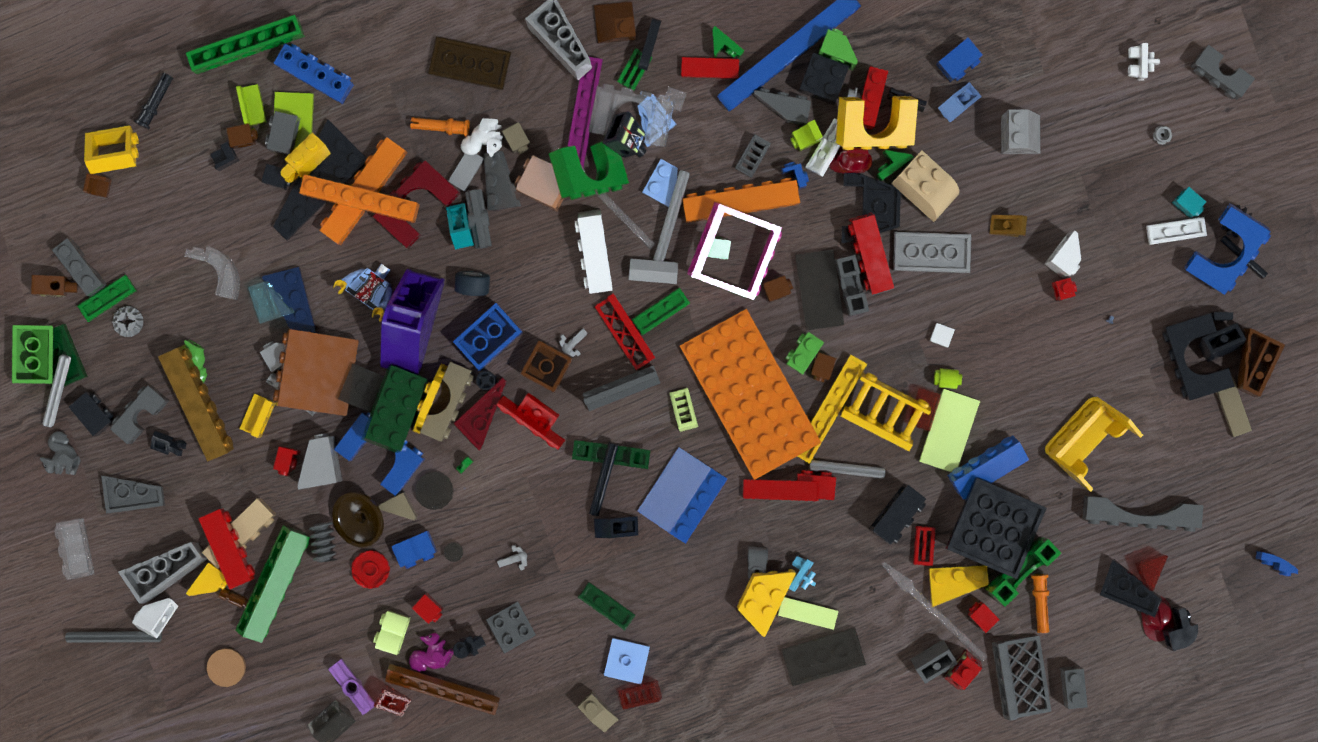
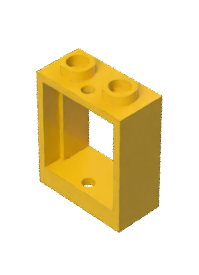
(110, 161)

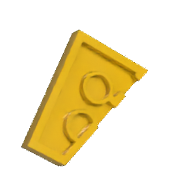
(955, 582)

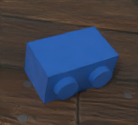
(960, 59)

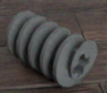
(323, 542)

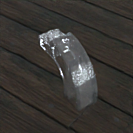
(228, 275)

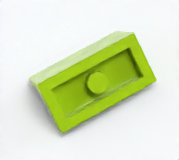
(251, 105)

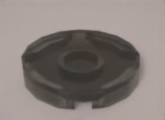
(434, 490)

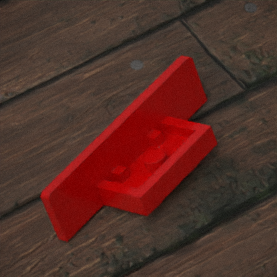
(535, 417)

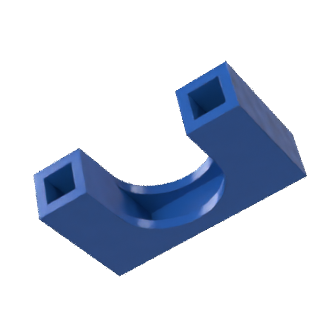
(1223, 276)
(405, 462)

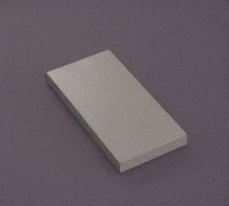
(932, 252)

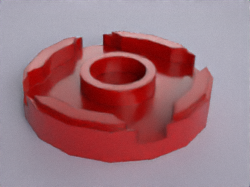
(370, 569)

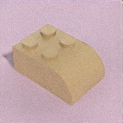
(927, 186)

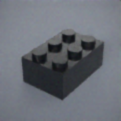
(898, 514)

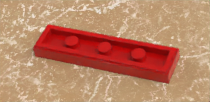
(781, 490)

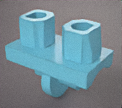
(804, 566)

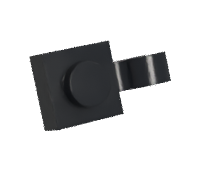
(165, 444)

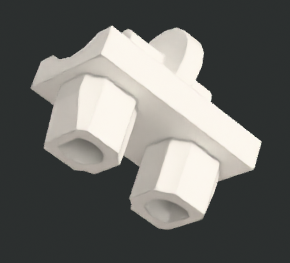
(1144, 64)

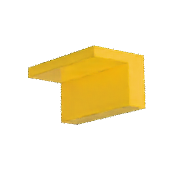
(257, 415)

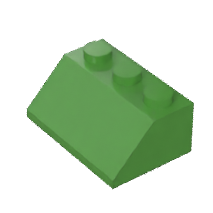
(32, 354)

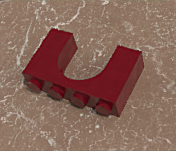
(423, 178)

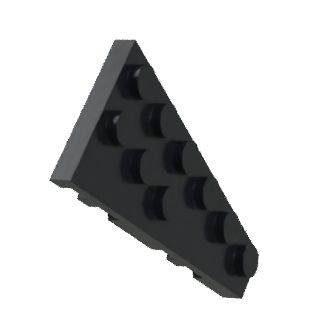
(337, 167)

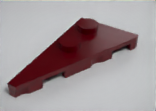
(478, 418)

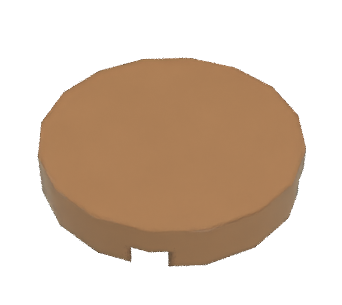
(226, 667)

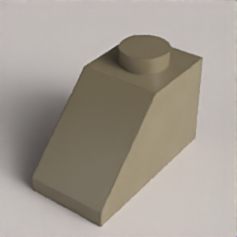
(597, 712)

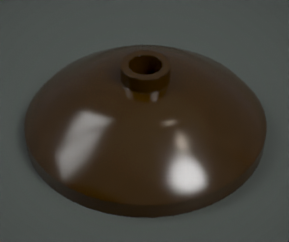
(351, 522)

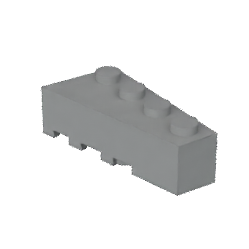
(558, 36)
(155, 575)

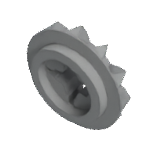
(134, 327)

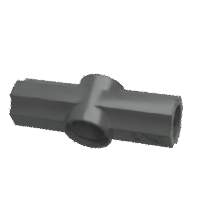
(478, 219)

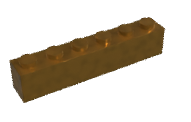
(196, 402)

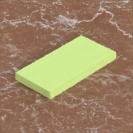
(949, 431)

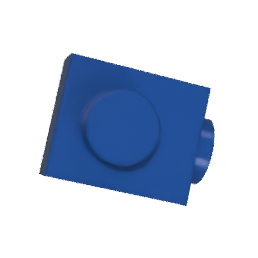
(800, 175)

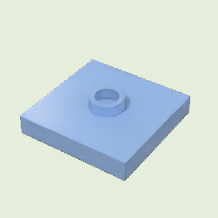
(626, 661)

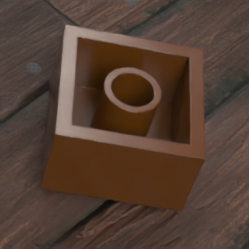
(546, 366)

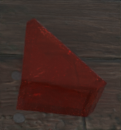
(1151, 569)
(392, 701)

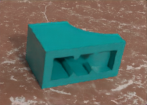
(459, 226)

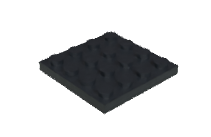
(996, 528)

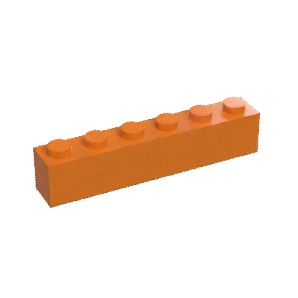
(372, 178)
(359, 198)
(744, 200)

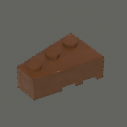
(1257, 361)

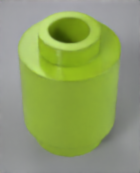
(947, 378)

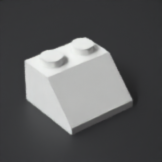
(1066, 256)

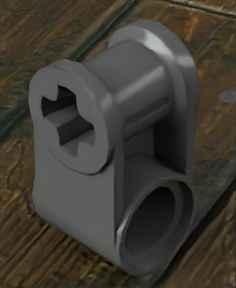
(757, 559)

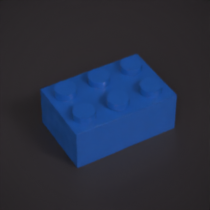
(488, 336)

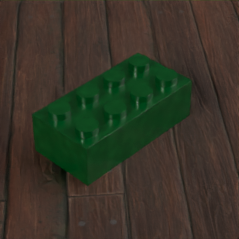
(394, 409)

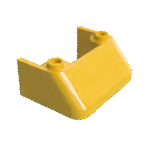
(1083, 434)

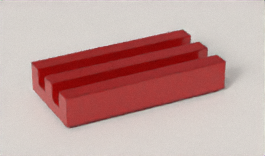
(924, 541)

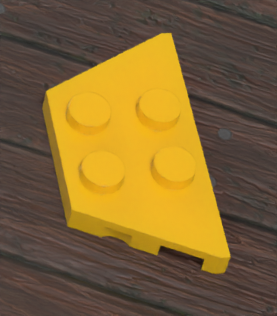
(431, 391)
(763, 598)

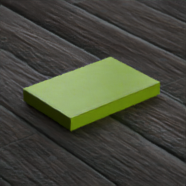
(299, 105)

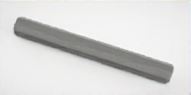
(671, 216)

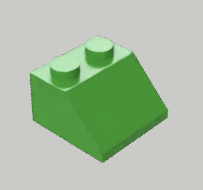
(837, 47)

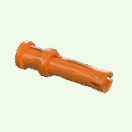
(450, 126)
(1040, 593)

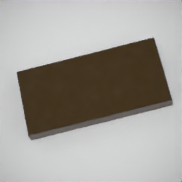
(469, 63)

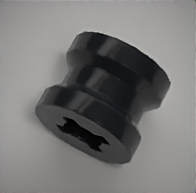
(483, 380)

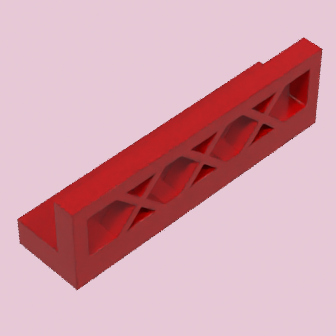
(631, 328)

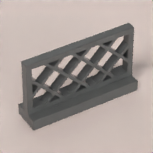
(621, 388)
(1007, 684)

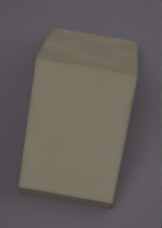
(399, 506)

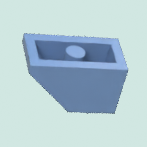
(959, 102)

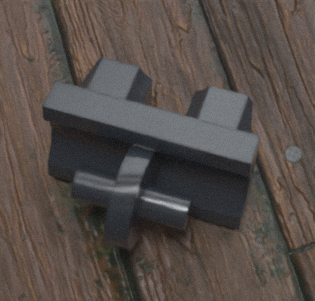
(468, 646)

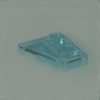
(268, 303)

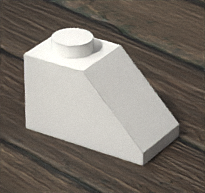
(155, 616)

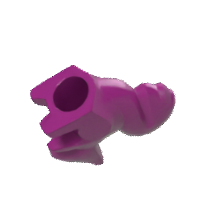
(434, 657)

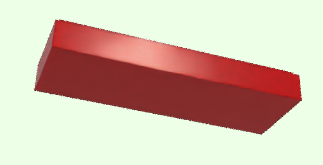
(710, 68)

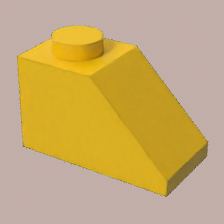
(208, 581)

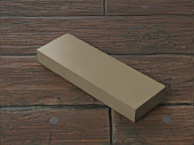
(1234, 411)

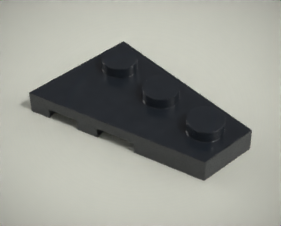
(1129, 590)

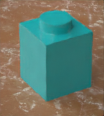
(1189, 202)

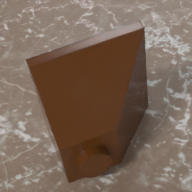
(615, 22)

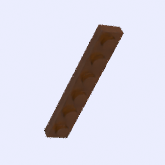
(442, 689)

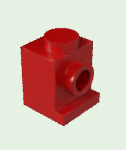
(1064, 289)
(286, 460)

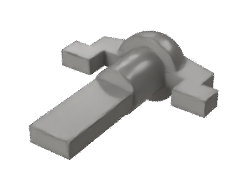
(567, 348)
(521, 556)

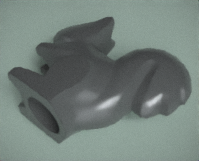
(64, 456)

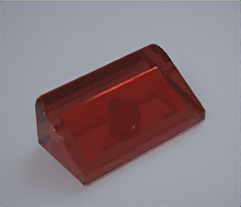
(926, 421)

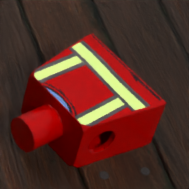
(964, 672)

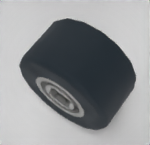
(472, 283)

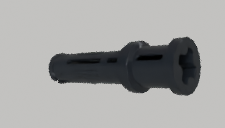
(149, 109)

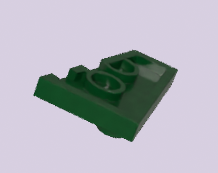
(64, 345)

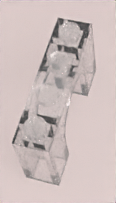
(658, 111)

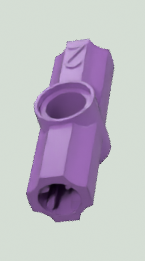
(343, 676)

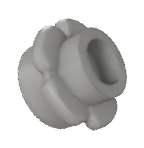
(1167, 135)

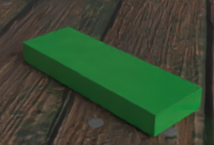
(107, 298)
(661, 311)

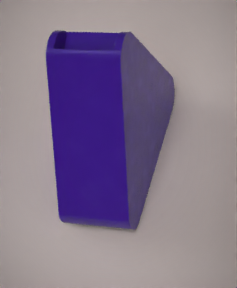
(410, 321)

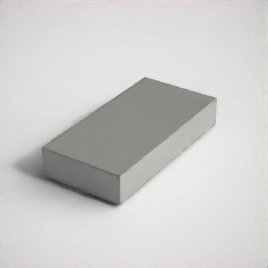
(466, 171)

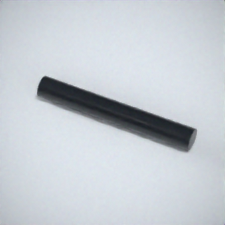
(1237, 251)

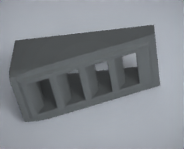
(761, 141)

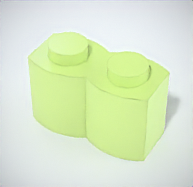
(392, 632)

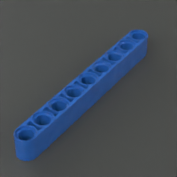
(787, 52)

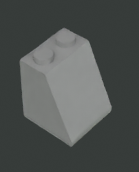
(1020, 132)
(320, 463)

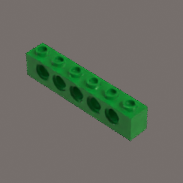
(245, 44)

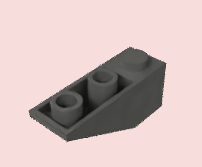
(788, 108)

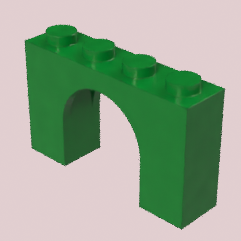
(573, 180)
(1040, 553)

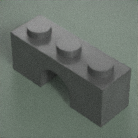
(1207, 65)
(73, 260)
(851, 286)
(127, 426)

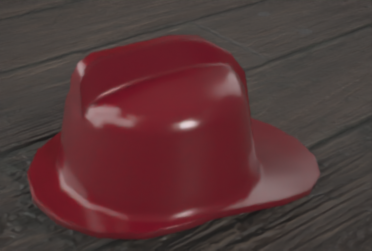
(851, 161)
(1154, 625)

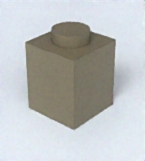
(516, 138)

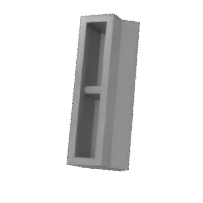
(653, 271)

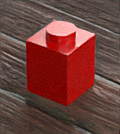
(428, 609)
(982, 616)

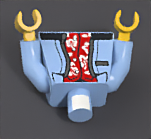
(369, 288)

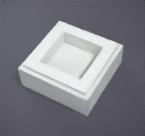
(942, 335)

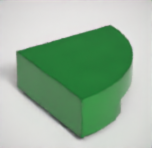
(464, 464)

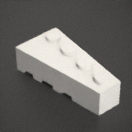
(594, 251)

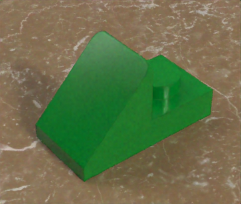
(721, 40)
(897, 161)

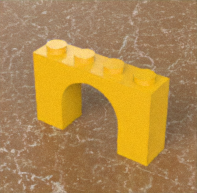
(898, 132)

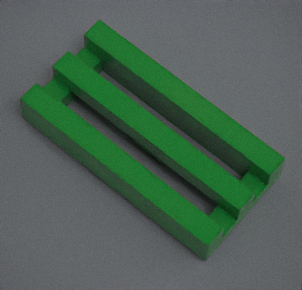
(636, 52)

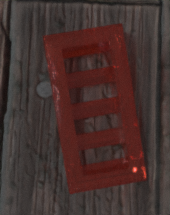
(646, 686)

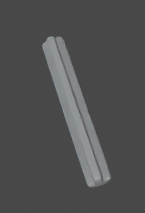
(56, 390)
(849, 469)

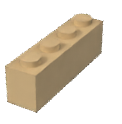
(248, 525)

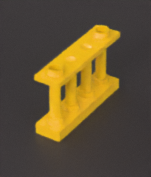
(885, 430)

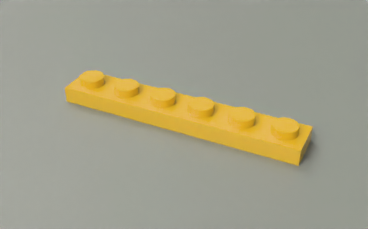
(834, 401)

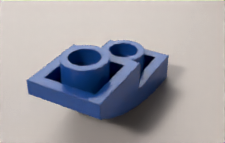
(1280, 564)

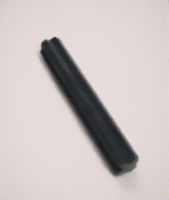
(603, 479)

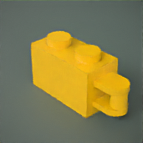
(304, 158)

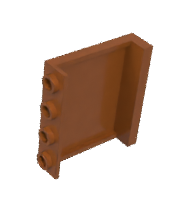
(314, 371)

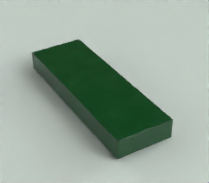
(606, 606)

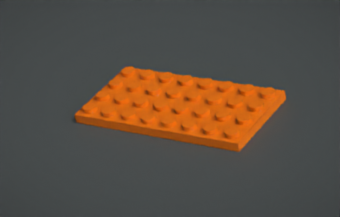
(750, 394)

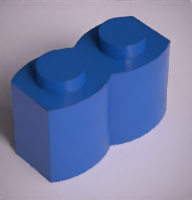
(413, 549)

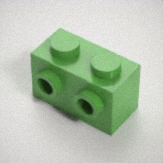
(804, 353)

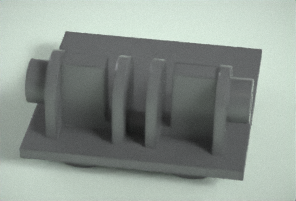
(510, 627)

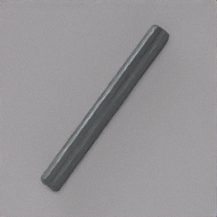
(123, 636)

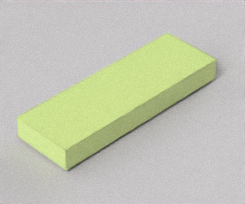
(808, 613)

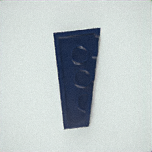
(292, 289)

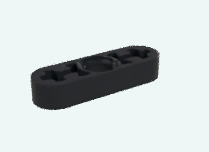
(649, 44)

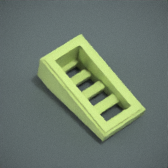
(688, 425)

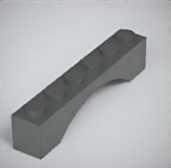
(1182, 515)

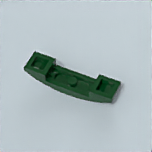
(625, 455)

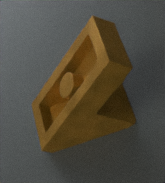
(1008, 225)

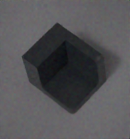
(224, 157)

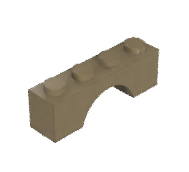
(457, 379)

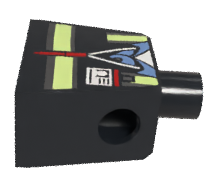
(625, 136)

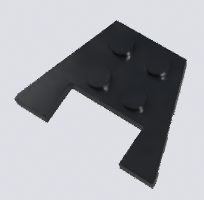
(879, 199)

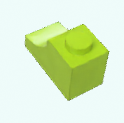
(806, 136)

